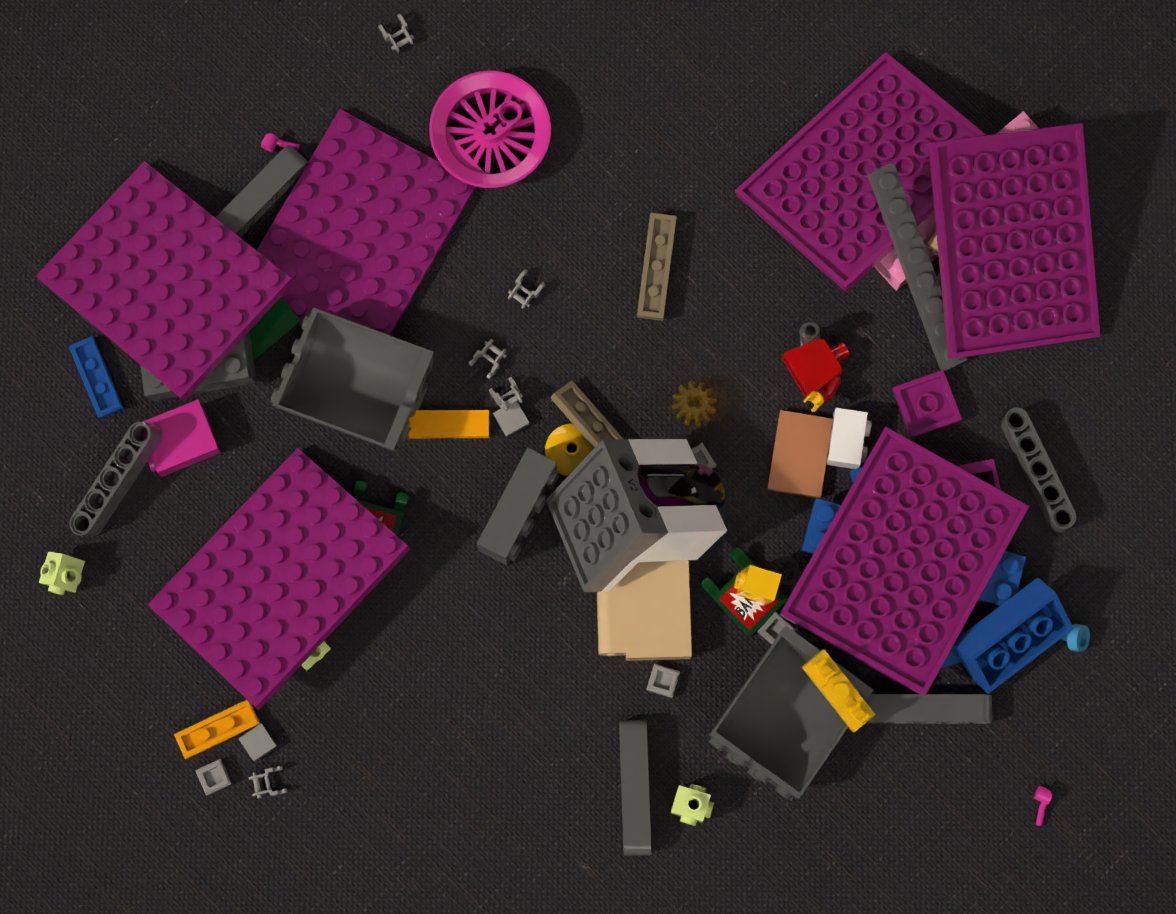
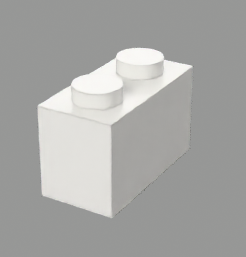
(847, 438)

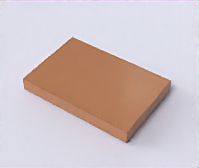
(800, 454)

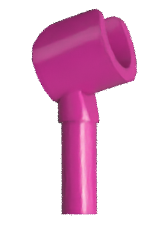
(270, 141)
(1044, 796)

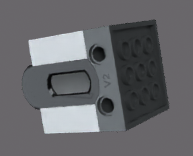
(636, 506)

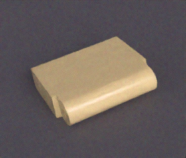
(647, 613)

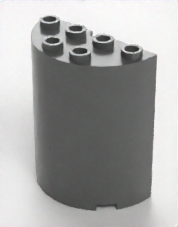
(354, 380)
(781, 719)

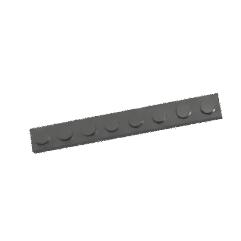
(913, 258)

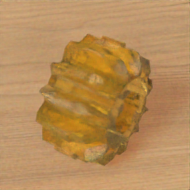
(694, 394)

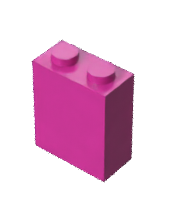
(185, 439)

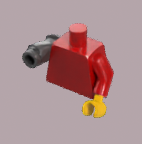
(815, 365)

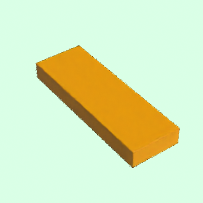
(449, 424)
(217, 729)

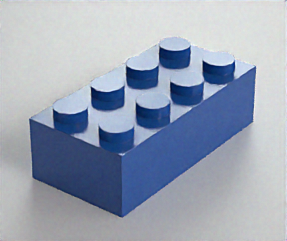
(1013, 635)

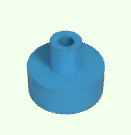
(1077, 638)

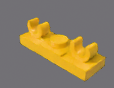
(838, 690)

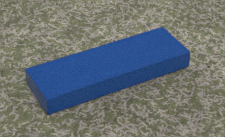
(96, 377)

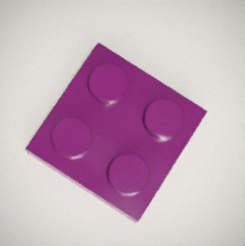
(926, 404)

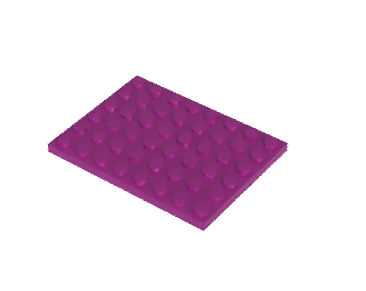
(818, 181)
(363, 225)
(1014, 240)
(164, 280)
(904, 561)
(278, 578)

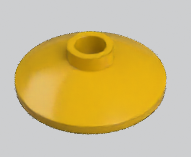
(556, 448)

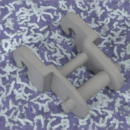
(387, 37)
(513, 294)
(489, 345)
(499, 399)
(255, 778)

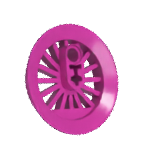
(457, 160)

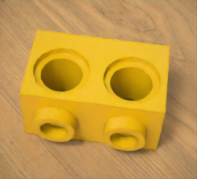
(757, 584)

